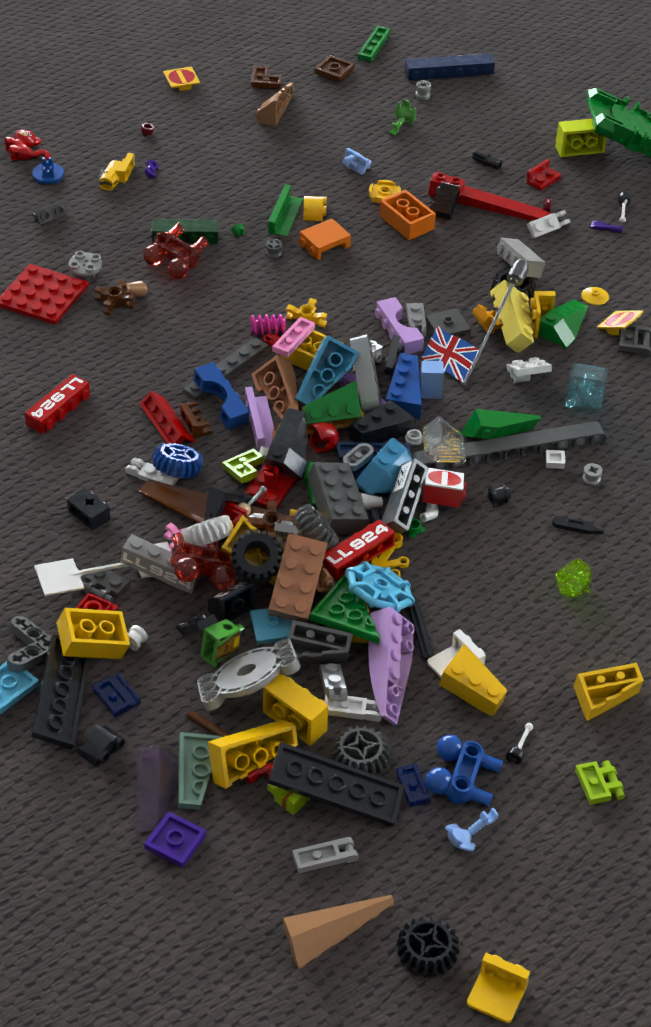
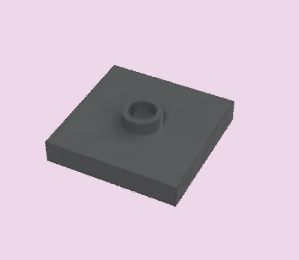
(449, 321)

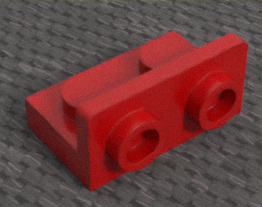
(542, 176)

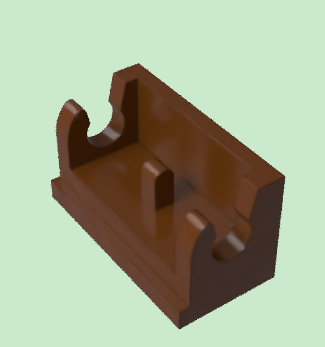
(194, 420)

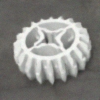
(208, 531)

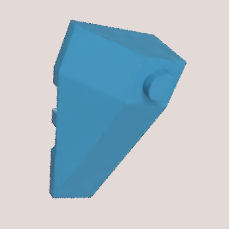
(327, 367)

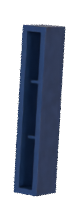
(449, 66)

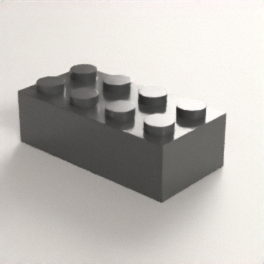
(338, 497)

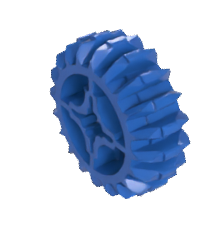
(177, 460)

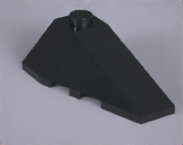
(289, 445)

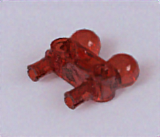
(180, 253)
(196, 560)

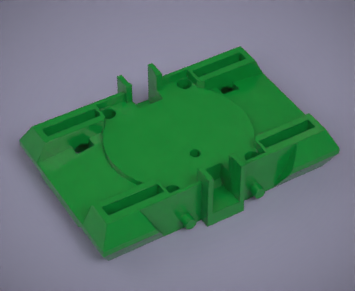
(618, 123)

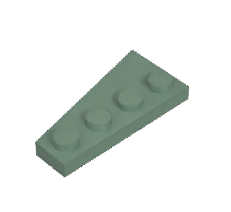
(193, 769)

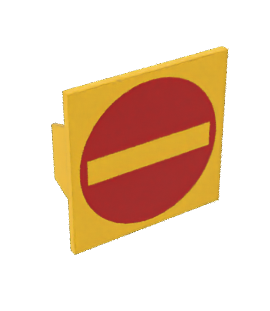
(181, 78)
(619, 320)

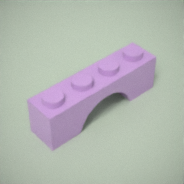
(389, 313)

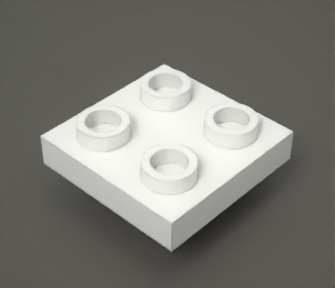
(521, 371)

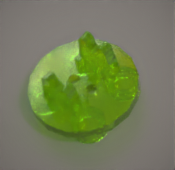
(574, 578)

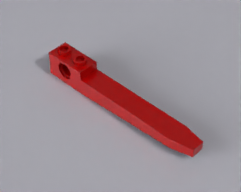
(487, 201)

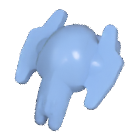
(461, 838)

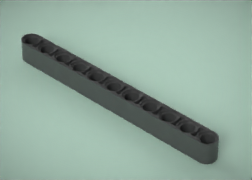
(523, 444)

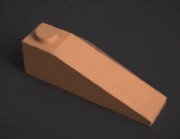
(278, 383)

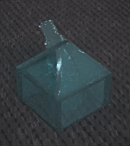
(586, 386)

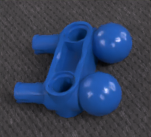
(459, 785)

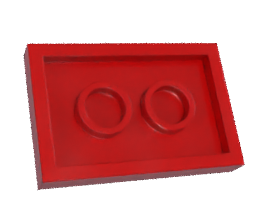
(276, 484)

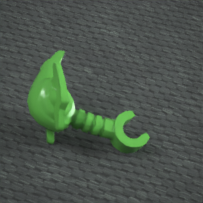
(403, 115)

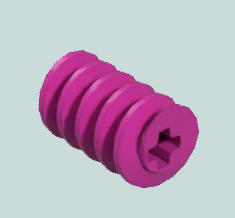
(268, 325)

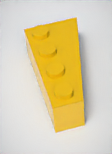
(244, 751)

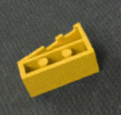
(473, 682)
(607, 688)

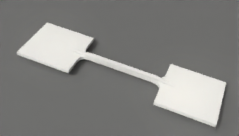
(65, 577)

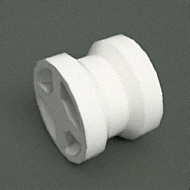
(136, 636)

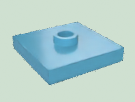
(269, 628)

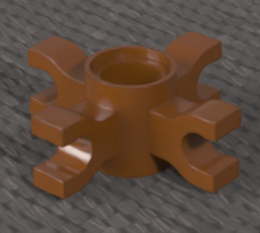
(114, 297)
(269, 519)

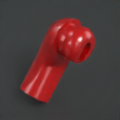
(271, 339)
(256, 773)

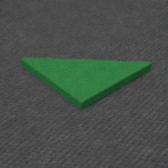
(345, 612)

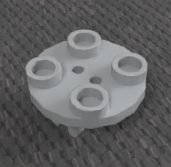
(85, 264)

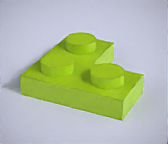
(243, 465)

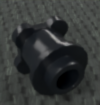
(498, 495)

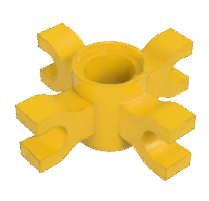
(307, 312)

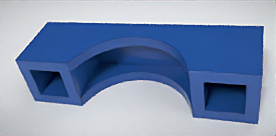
(211, 380)

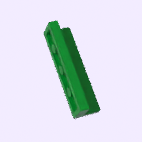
(284, 212)

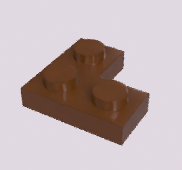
(262, 80)

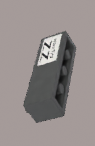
(405, 495)

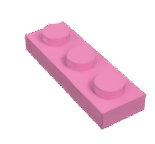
(293, 337)

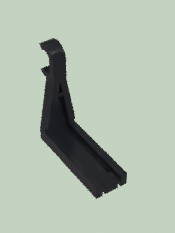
(217, 498)

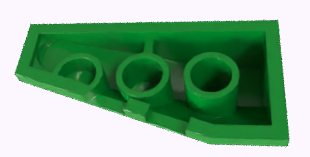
(563, 323)
(494, 424)

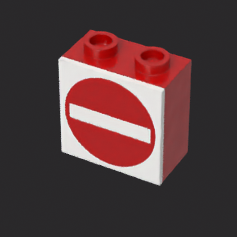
(444, 488)

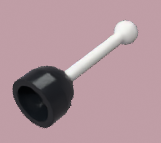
(622, 200)
(516, 750)

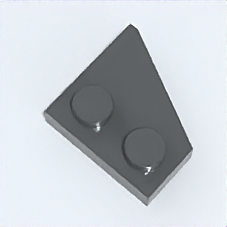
(394, 348)

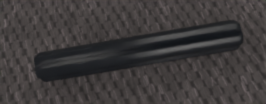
(420, 630)

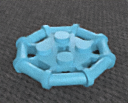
(379, 586)

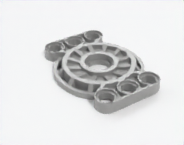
(261, 664)

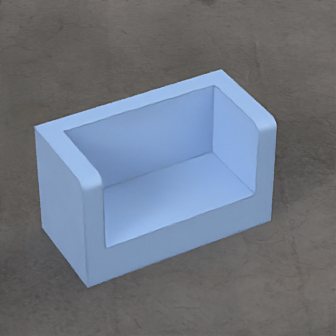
(431, 379)

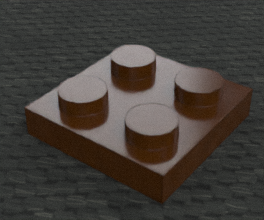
(334, 68)

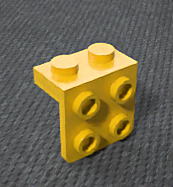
(540, 304)
(498, 988)

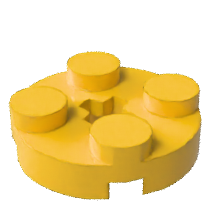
(382, 190)

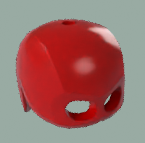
(324, 433)

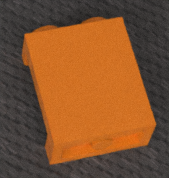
(324, 237)

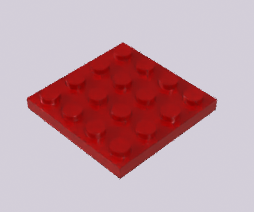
(42, 293)

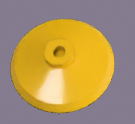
(595, 296)

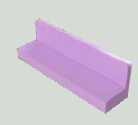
(259, 418)

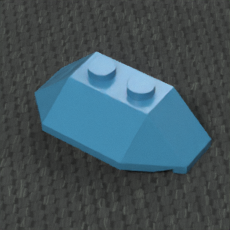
(383, 468)

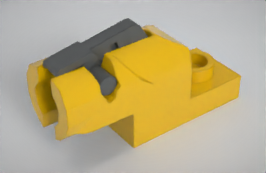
(116, 172)

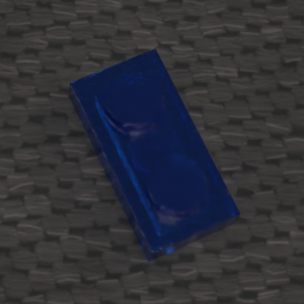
(415, 787)

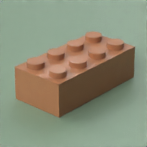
(297, 578)

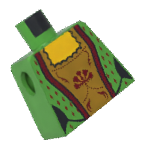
(220, 641)

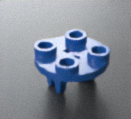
(48, 172)

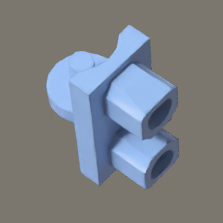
(356, 161)

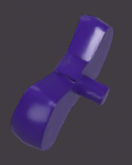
(150, 170)

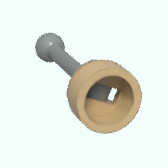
(262, 490)

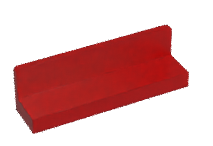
(165, 419)

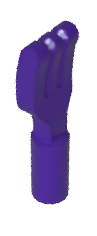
(600, 225)

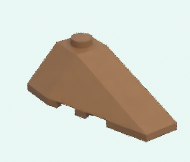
(274, 107)

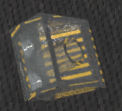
(443, 442)

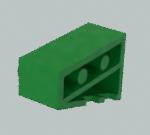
(336, 406)

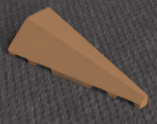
(319, 930)

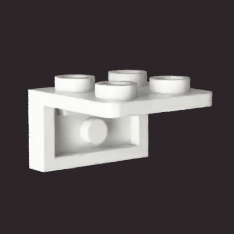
(441, 660)

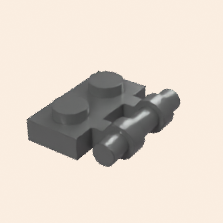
(106, 580)

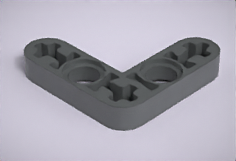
(20, 660)

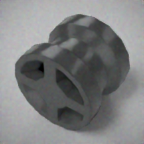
(274, 248)

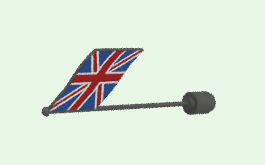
(457, 354)

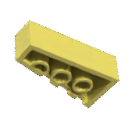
(514, 316)

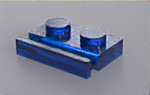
(116, 694)

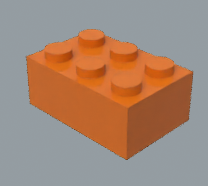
(407, 214)

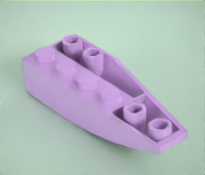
(390, 661)

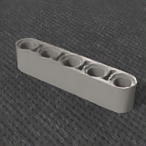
(366, 374)

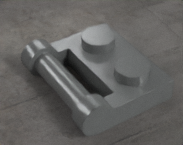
(629, 339)

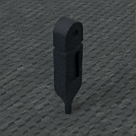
(575, 525)

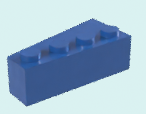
(406, 385)

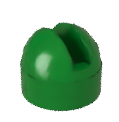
(238, 230)

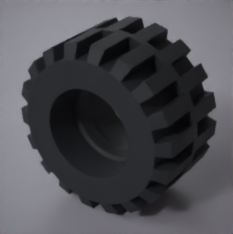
(261, 541)

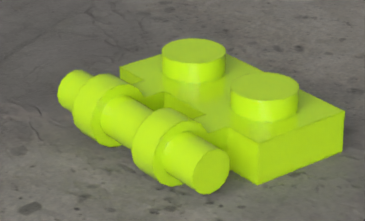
(594, 784)

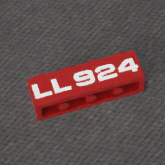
(57, 404)
(359, 547)

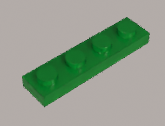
(374, 44)

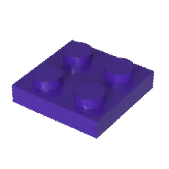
(175, 839)

